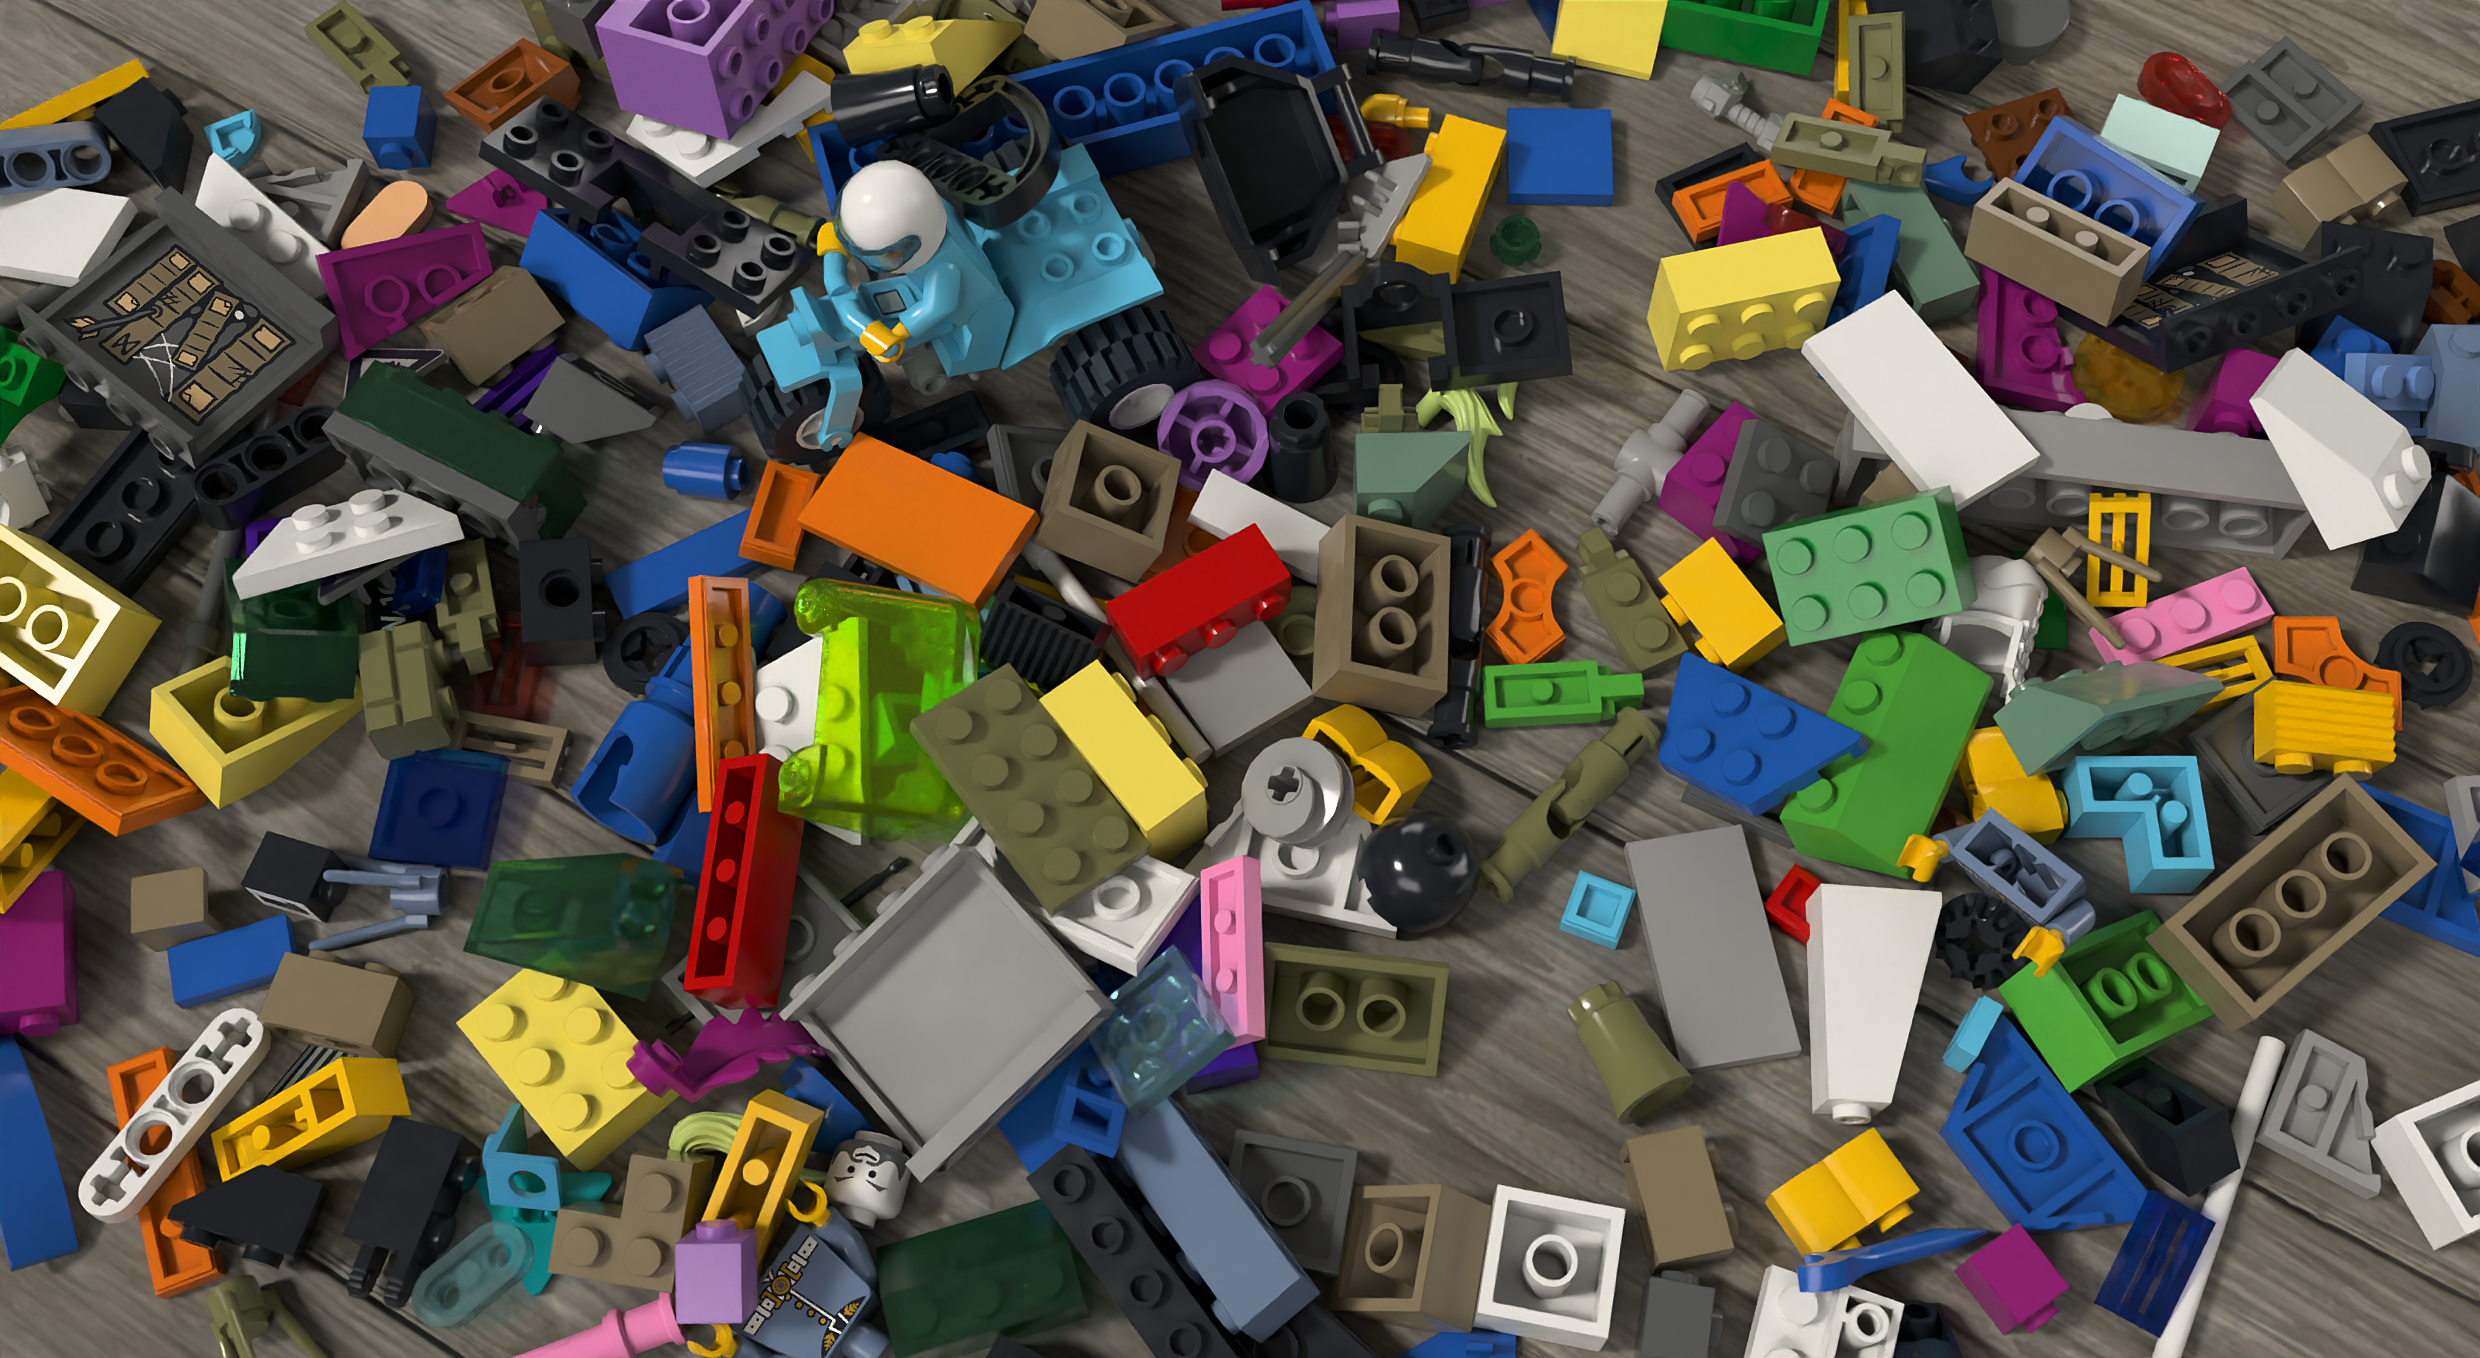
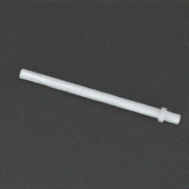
(2222, 1193)

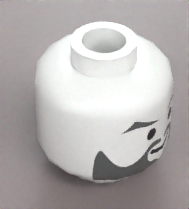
(868, 1178)

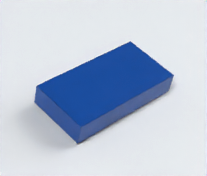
(229, 960)

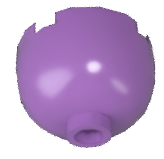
(1213, 428)

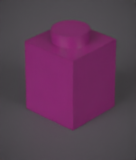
(2013, 1281)

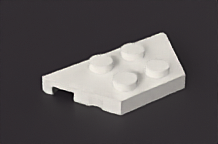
(261, 225)
(344, 537)
(787, 711)
(1297, 881)

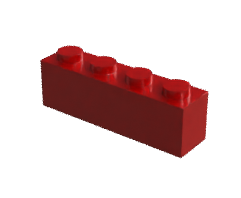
(744, 888)

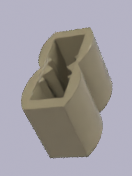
(2340, 188)

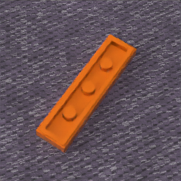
(720, 676)
(172, 1262)

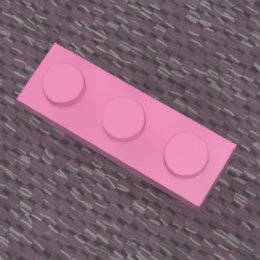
(2187, 619)
(1234, 945)

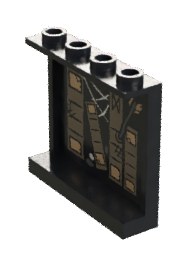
(2225, 291)

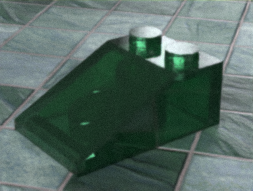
(289, 643)
(579, 918)

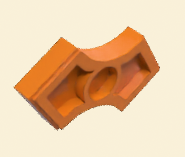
(1527, 578)
(2316, 654)

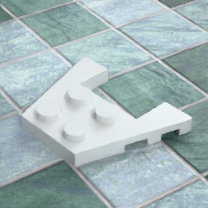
(709, 158)

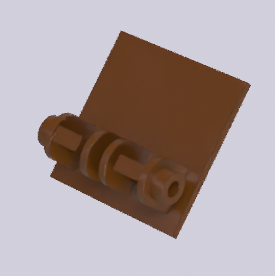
(2013, 129)

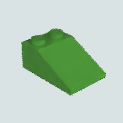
(2103, 1002)

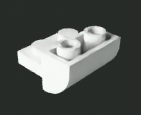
(1820, 1323)

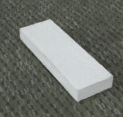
(1231, 506)

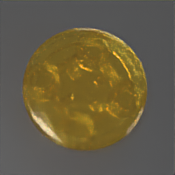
(2123, 382)

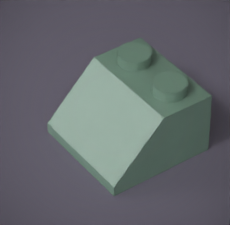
(1409, 475)

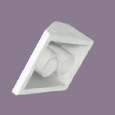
(2340, 451)

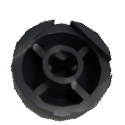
(1419, 870)

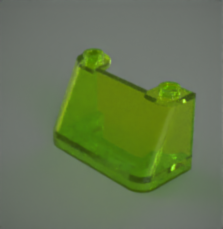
(880, 668)

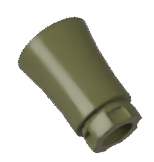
(1627, 1053)

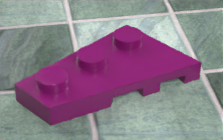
(397, 280)
(2020, 347)

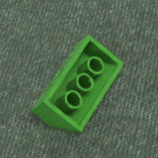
(1917, 717)

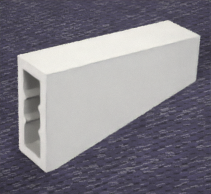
(1863, 991)

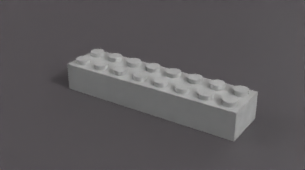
(2203, 487)

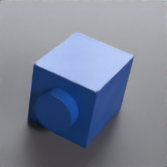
(400, 127)

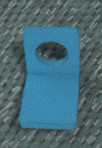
(506, 1154)

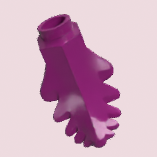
(721, 1054)

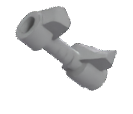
(1722, 98)

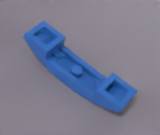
(1088, 1104)
(33, 1200)

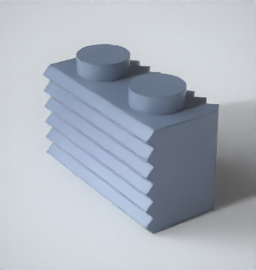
(699, 367)

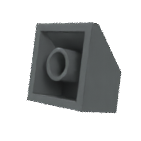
(587, 403)

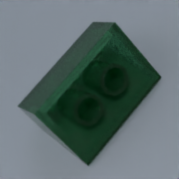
(979, 1279)

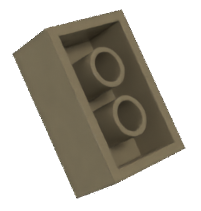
(1382, 616)

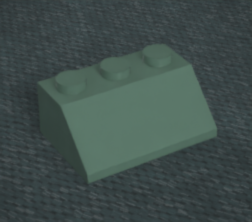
(2099, 712)

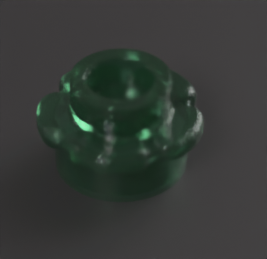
(1518, 230)

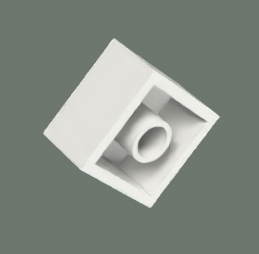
(2436, 1163)
(1549, 1268)

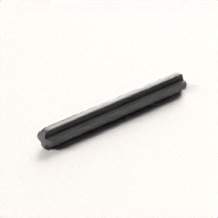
(1306, 310)

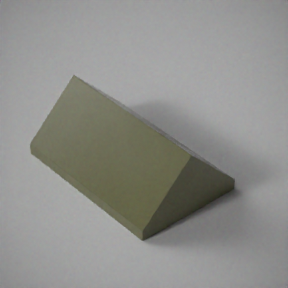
(1353, 1009)

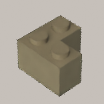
(638, 1239)

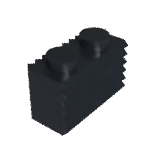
(1039, 636)

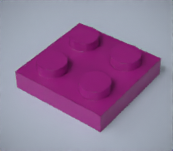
(1227, 354)

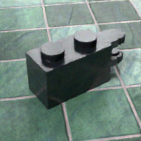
(409, 1205)

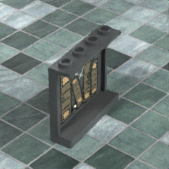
(184, 332)

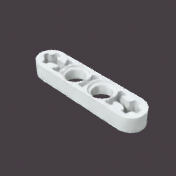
(167, 1108)

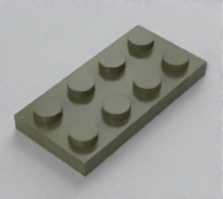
(1029, 788)

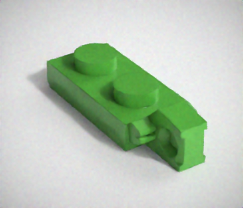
(1556, 693)

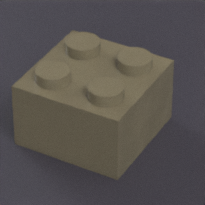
(1107, 501)

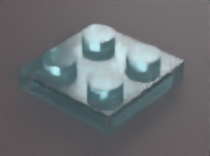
(1160, 1032)

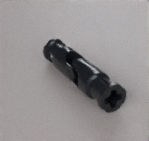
(1444, 61)
(1467, 599)

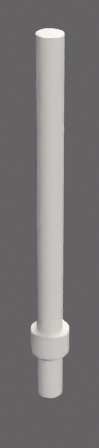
(1150, 690)

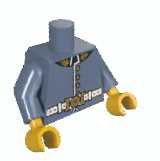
(2019, 873)
(812, 1296)

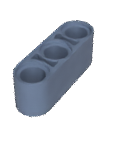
(54, 145)

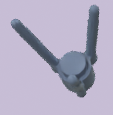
(414, 889)

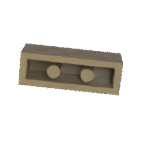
(2056, 251)

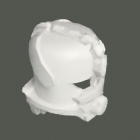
(2000, 624)

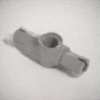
(1647, 460)

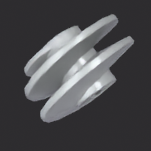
(1298, 793)

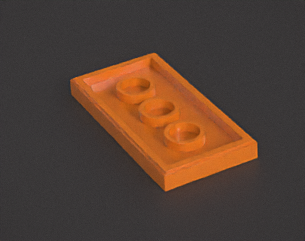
(919, 520)
(91, 764)

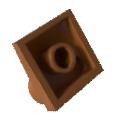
(512, 84)

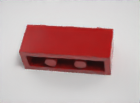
(1199, 603)

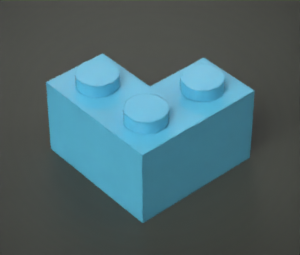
(2150, 805)

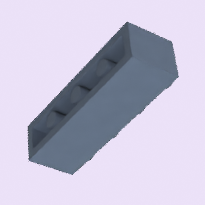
(1212, 1221)

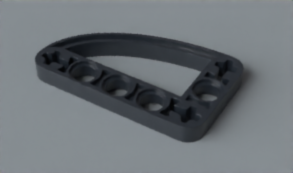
(969, 185)

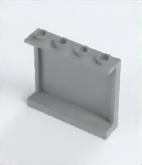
(949, 1007)

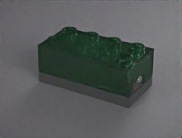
(455, 458)

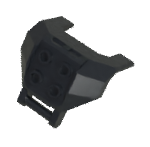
(1271, 155)

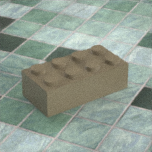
(2290, 902)

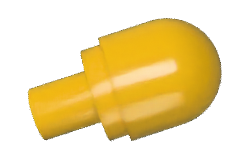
(1396, 111)

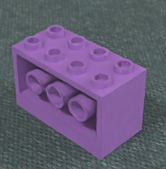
(704, 59)

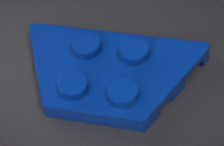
(1746, 739)
(2439, 900)
(2035, 1144)

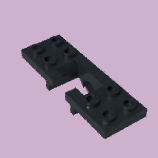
(592, 169)
(1490, 329)

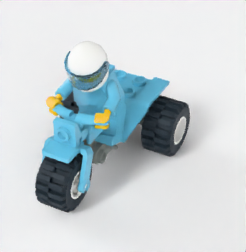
(966, 308)

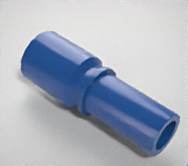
(651, 749)

